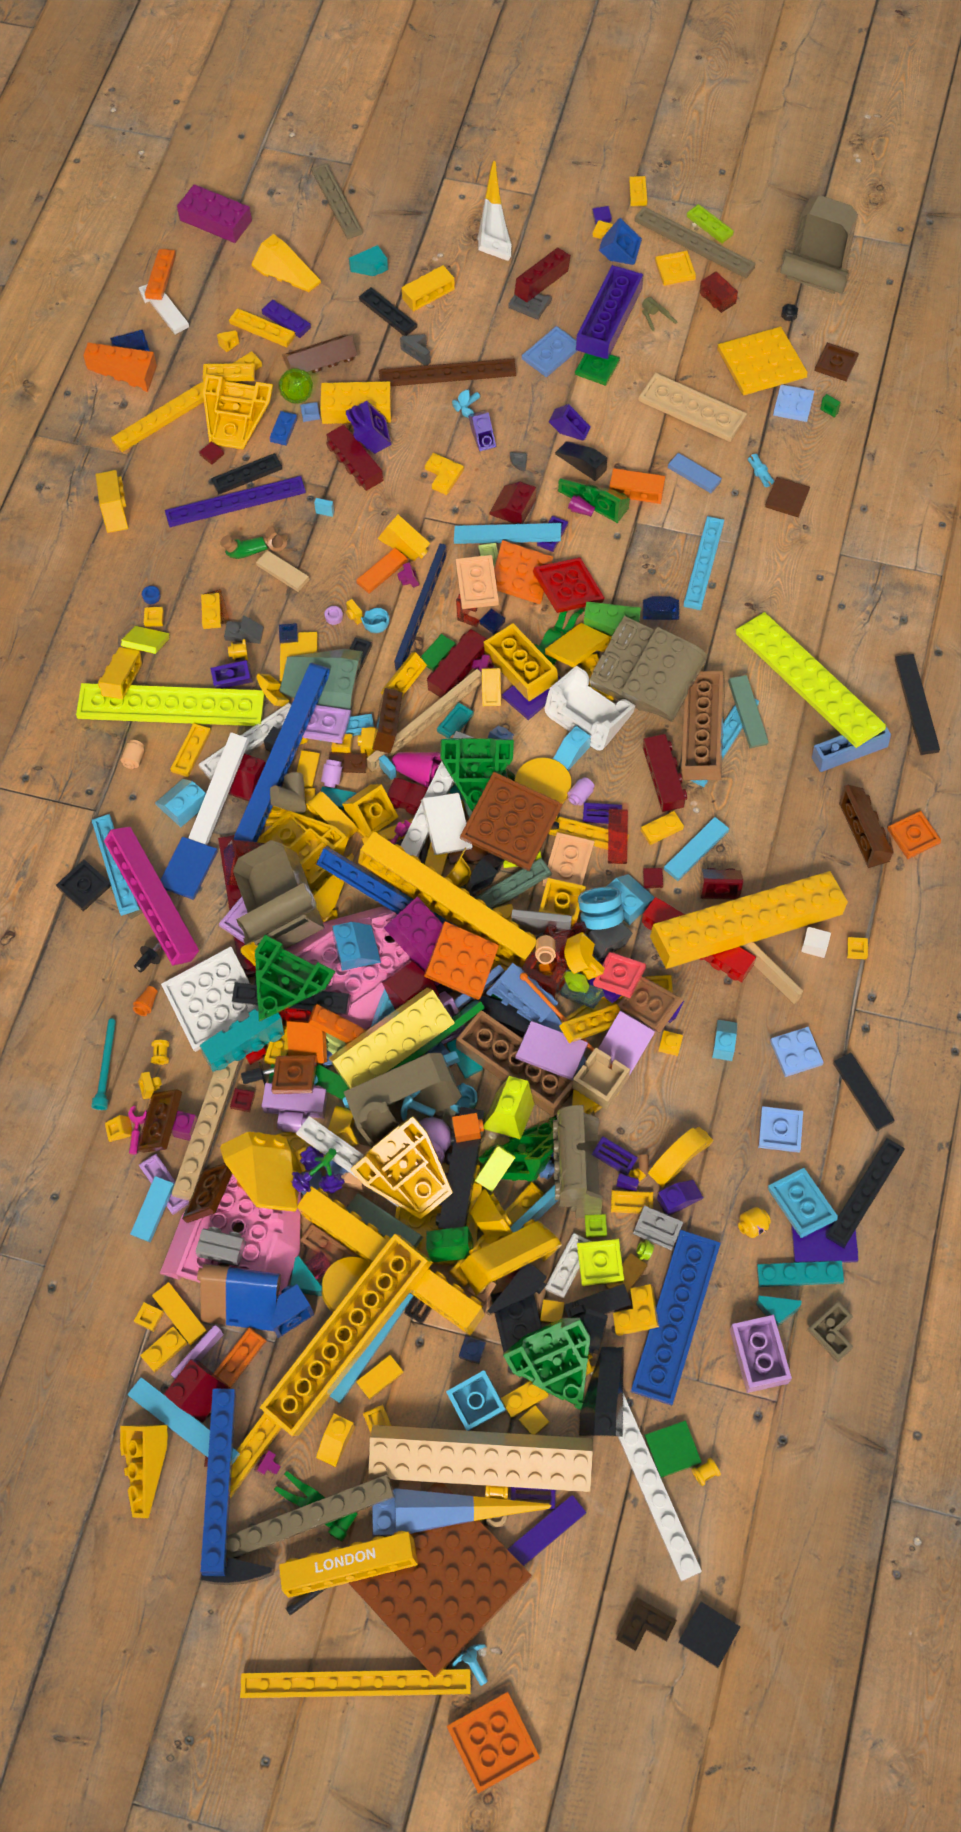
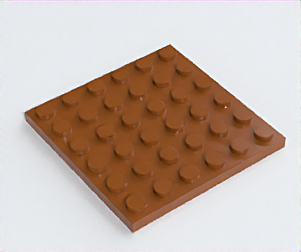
(450, 1594)

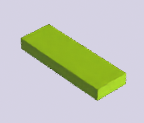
(710, 223)

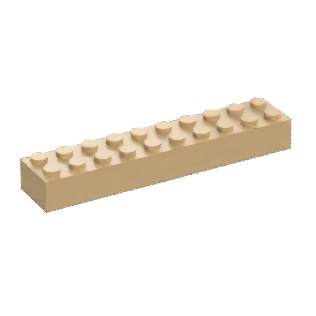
(480, 1458)

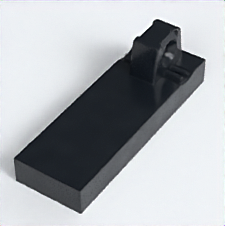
(601, 1302)

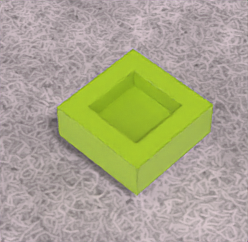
(576, 982)
(595, 1226)

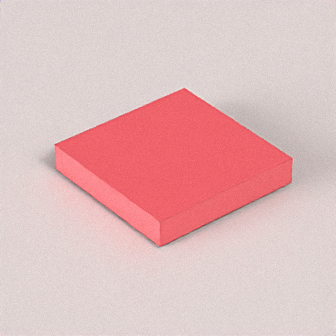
(620, 975)

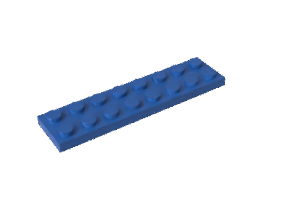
(677, 1318)

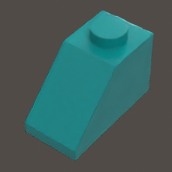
(369, 262)

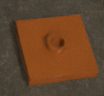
(294, 1074)

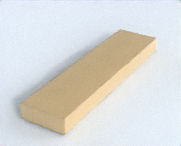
(774, 973)

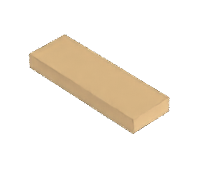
(282, 571)

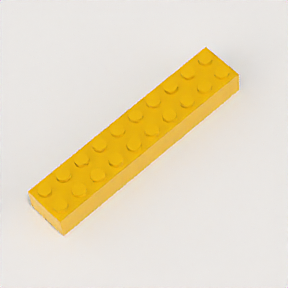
(444, 898)
(748, 919)
(367, 1243)
(346, 1335)

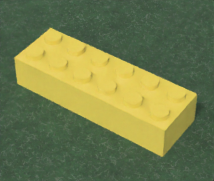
(392, 1039)

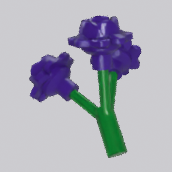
(314, 1160)

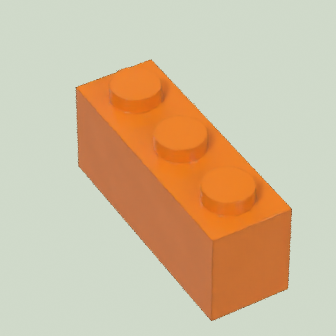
(638, 485)

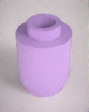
(331, 773)
(580, 791)
(290, 1121)

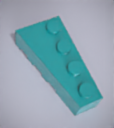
(241, 1040)

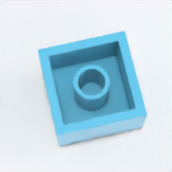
(476, 1400)

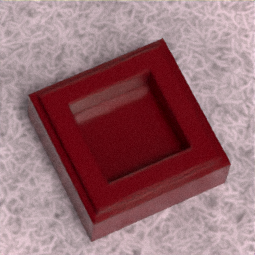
(211, 453)
(652, 878)
(242, 1100)

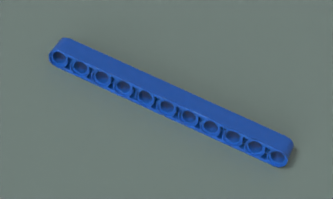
(282, 752)

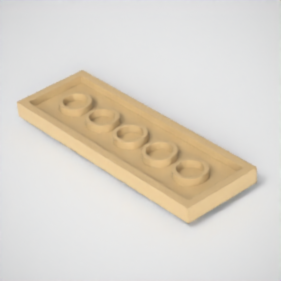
(692, 407)

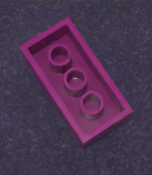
(214, 213)
(416, 932)

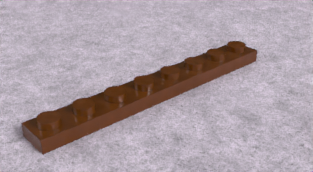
(448, 372)

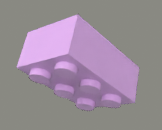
(760, 1354)

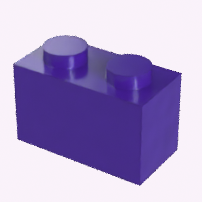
(231, 675)

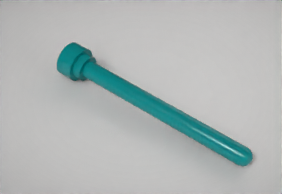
(100, 1100)

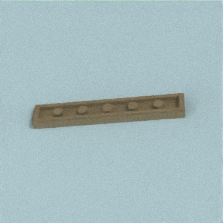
(336, 201)

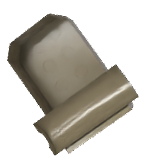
(822, 245)
(275, 896)
(379, 1101)

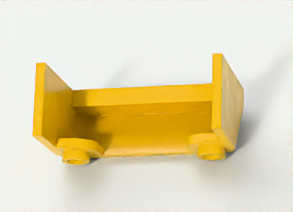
(509, 1254)

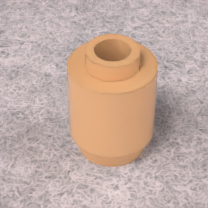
(132, 754)
(545, 949)

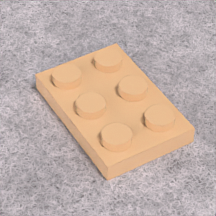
(477, 582)
(569, 859)

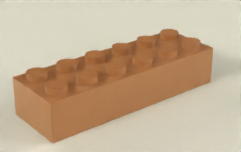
(704, 727)
(496, 1050)

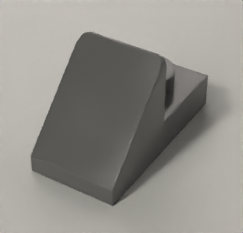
(416, 347)
(247, 630)

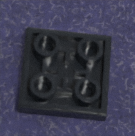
(709, 1634)

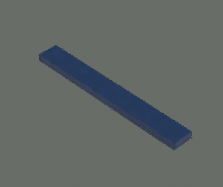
(421, 606)

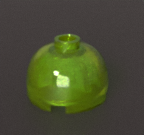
(295, 386)

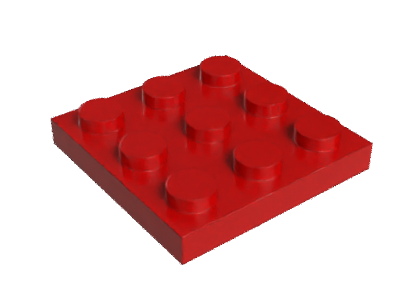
(568, 584)

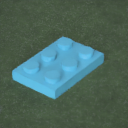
(802, 1202)

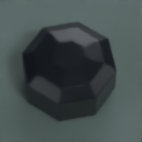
(789, 312)

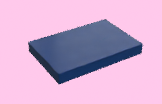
(188, 868)

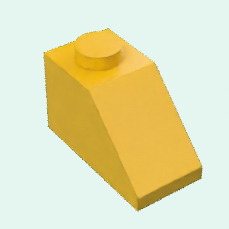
(335, 1440)

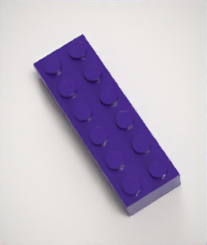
(609, 312)

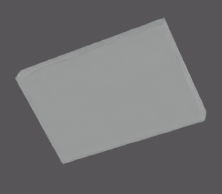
(538, 921)

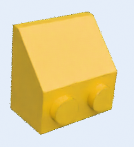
(370, 809)

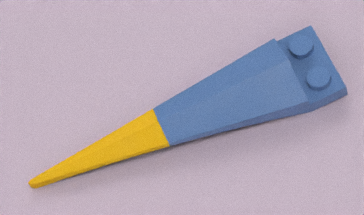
(425, 1510)

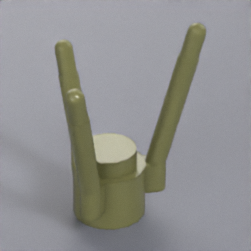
(652, 307)

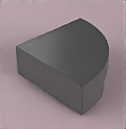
(519, 460)

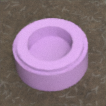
(333, 615)

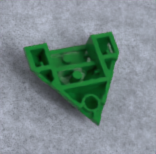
(473, 763)
(285, 978)
(530, 1152)
(554, 1359)

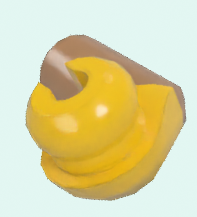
(643, 1169)

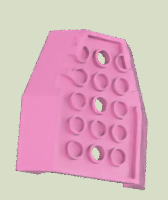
(363, 982)
(269, 1235)

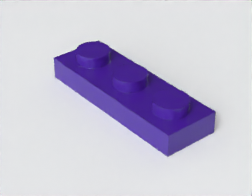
(286, 318)

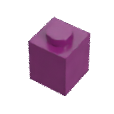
(184, 1125)

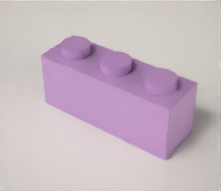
(308, 1103)

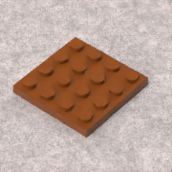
(511, 821)

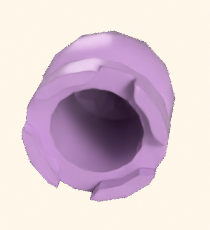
(439, 1135)

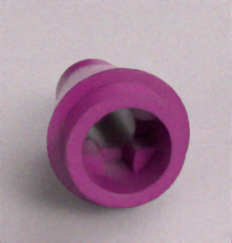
(580, 506)

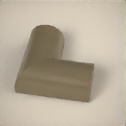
(292, 796)
(827, 1332)

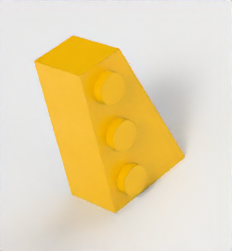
(112, 500)

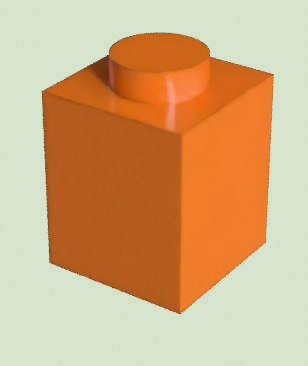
(467, 1127)

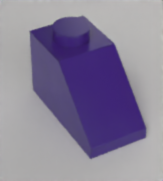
(569, 422)
(679, 1196)

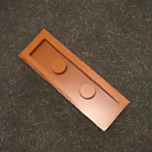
(381, 570)
(240, 1357)

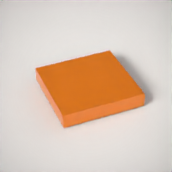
(914, 834)
(306, 1040)

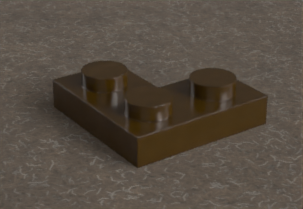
(644, 1618)

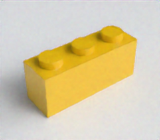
(428, 288)
(120, 673)

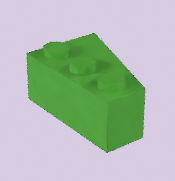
(608, 616)

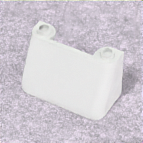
(577, 704)

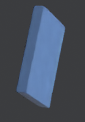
(550, 351)

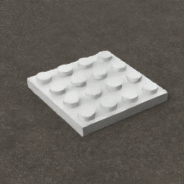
(204, 997)

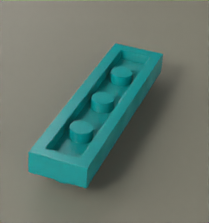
(800, 1274)

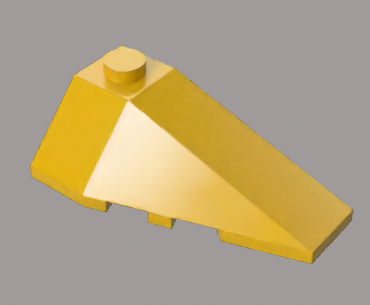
(280, 261)
(327, 893)

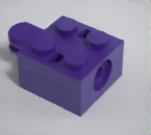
(369, 427)

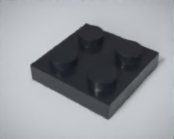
(83, 885)

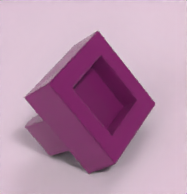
(408, 575)
(485, 662)
(266, 1463)

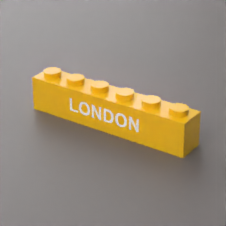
(348, 1564)

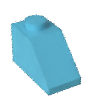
(573, 747)
(725, 1040)

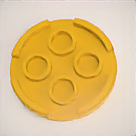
(545, 777)
(341, 1279)

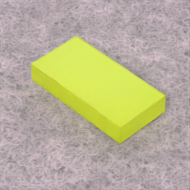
(494, 1168)

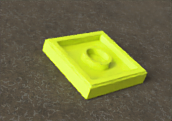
(145, 639)
(600, 1262)

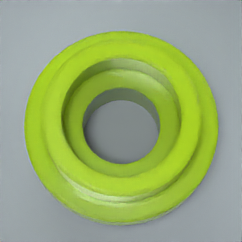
(644, 1249)

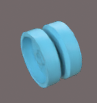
(601, 907)

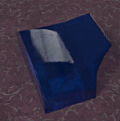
(661, 608)

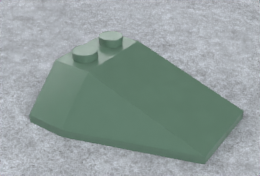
(341, 679)

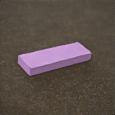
(154, 1167)
(200, 1349)

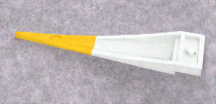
(493, 231)

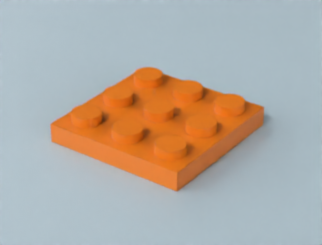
(515, 571)
(461, 960)
(493, 1742)

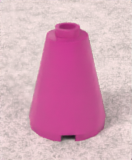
(417, 765)

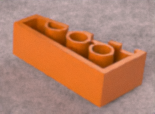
(122, 363)

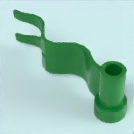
(557, 632)
(338, 1527)

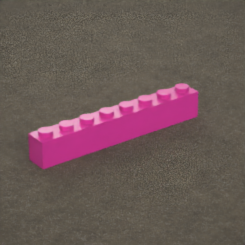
(151, 896)

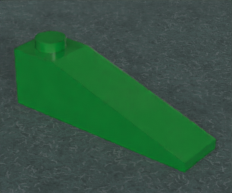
(605, 500)

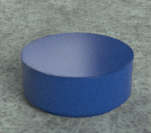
(151, 594)

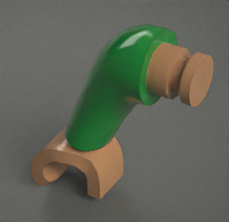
(243, 548)

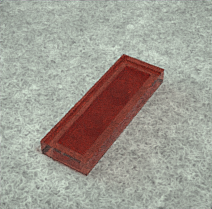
(617, 836)

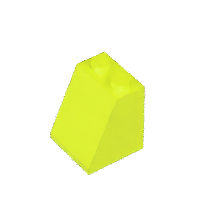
(510, 1108)

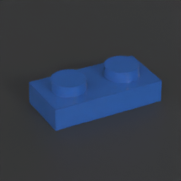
(283, 428)

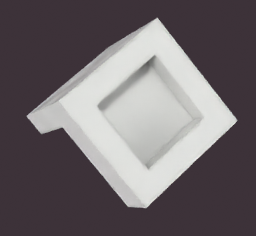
(816, 942)

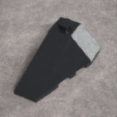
(603, 1402)

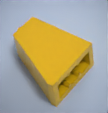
(404, 539)

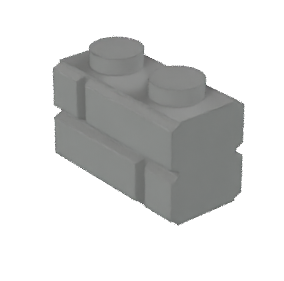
(220, 1246)

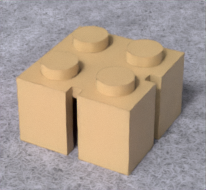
(601, 1082)

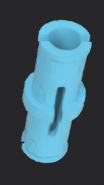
(760, 470)

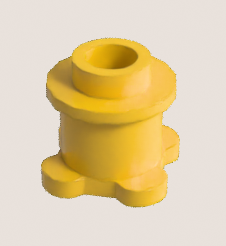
(238, 650)

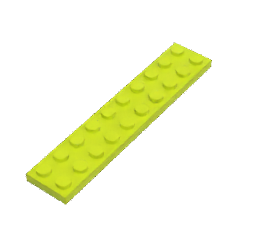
(811, 680)
(173, 705)

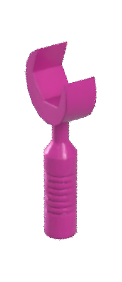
(400, 830)
(135, 1133)

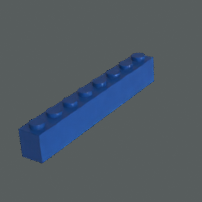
(218, 1483)

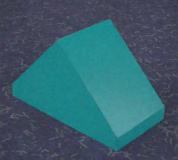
(305, 1279)
(779, 1307)

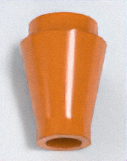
(144, 1003)

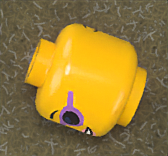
(754, 1222)

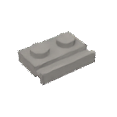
(658, 1227)

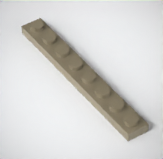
(695, 242)
(309, 1517)

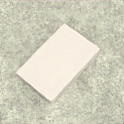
(445, 823)

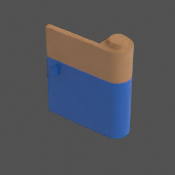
(238, 1296)

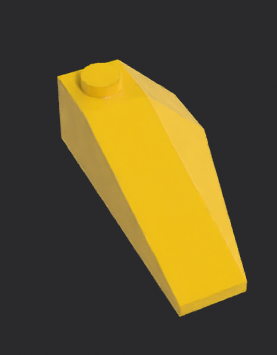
(144, 1454)

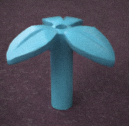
(465, 400)
(410, 1103)
(470, 1657)

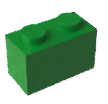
(449, 1244)

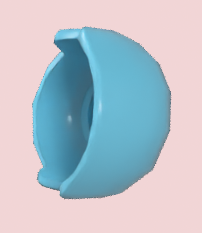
(376, 620)
(468, 1100)

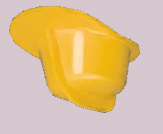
(460, 872)

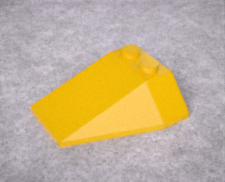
(233, 410)
(308, 840)
(264, 1168)
(405, 1169)

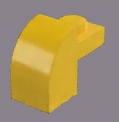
(579, 956)

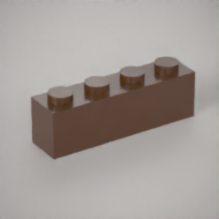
(387, 720)

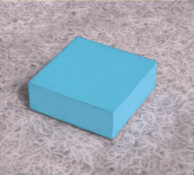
(324, 507)
(387, 767)

